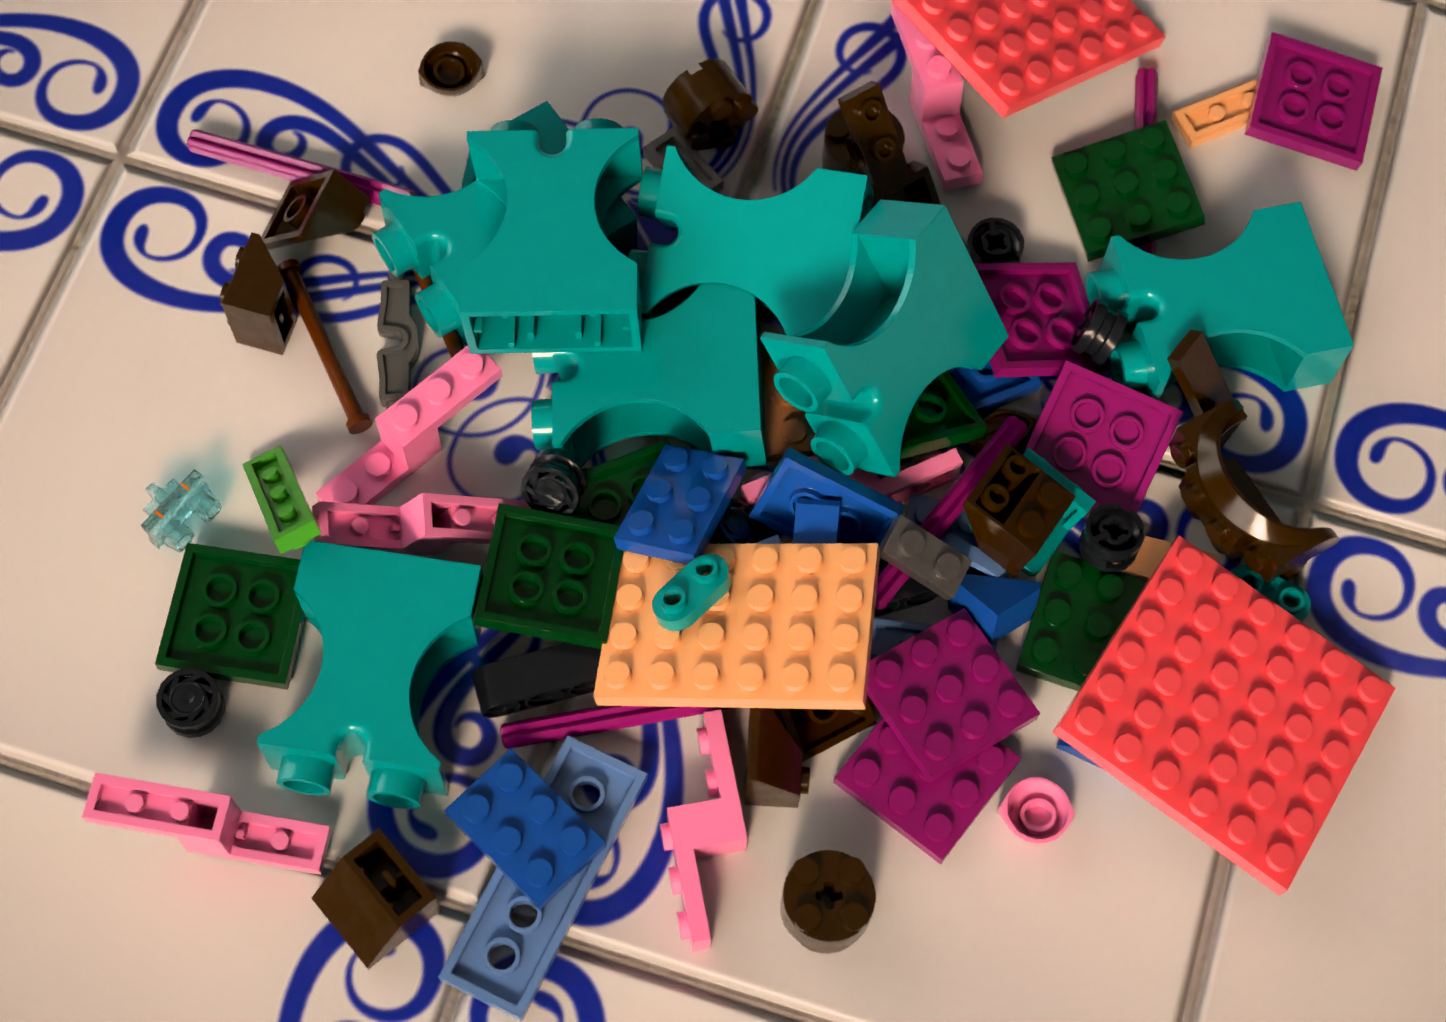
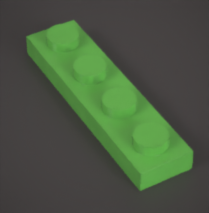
(281, 500)

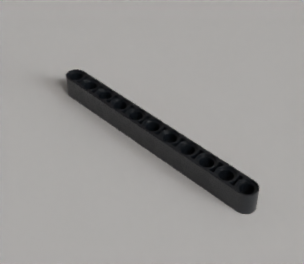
(572, 669)

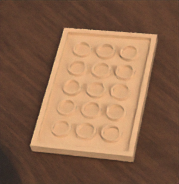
(780, 637)

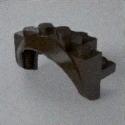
(1231, 505)

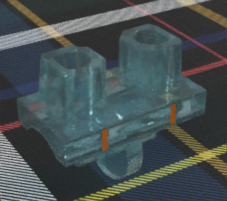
(173, 506)

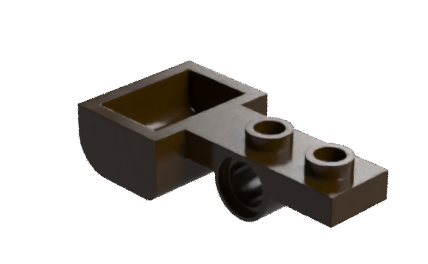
(878, 151)

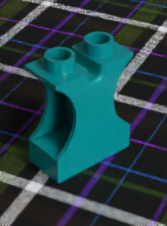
(451, 229)
(778, 248)
(550, 269)
(1256, 302)
(898, 324)
(688, 383)
(384, 637)

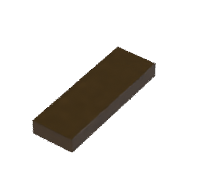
(1200, 376)

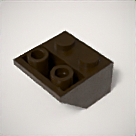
(258, 300)
(1015, 509)
(375, 899)

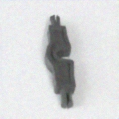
(396, 323)

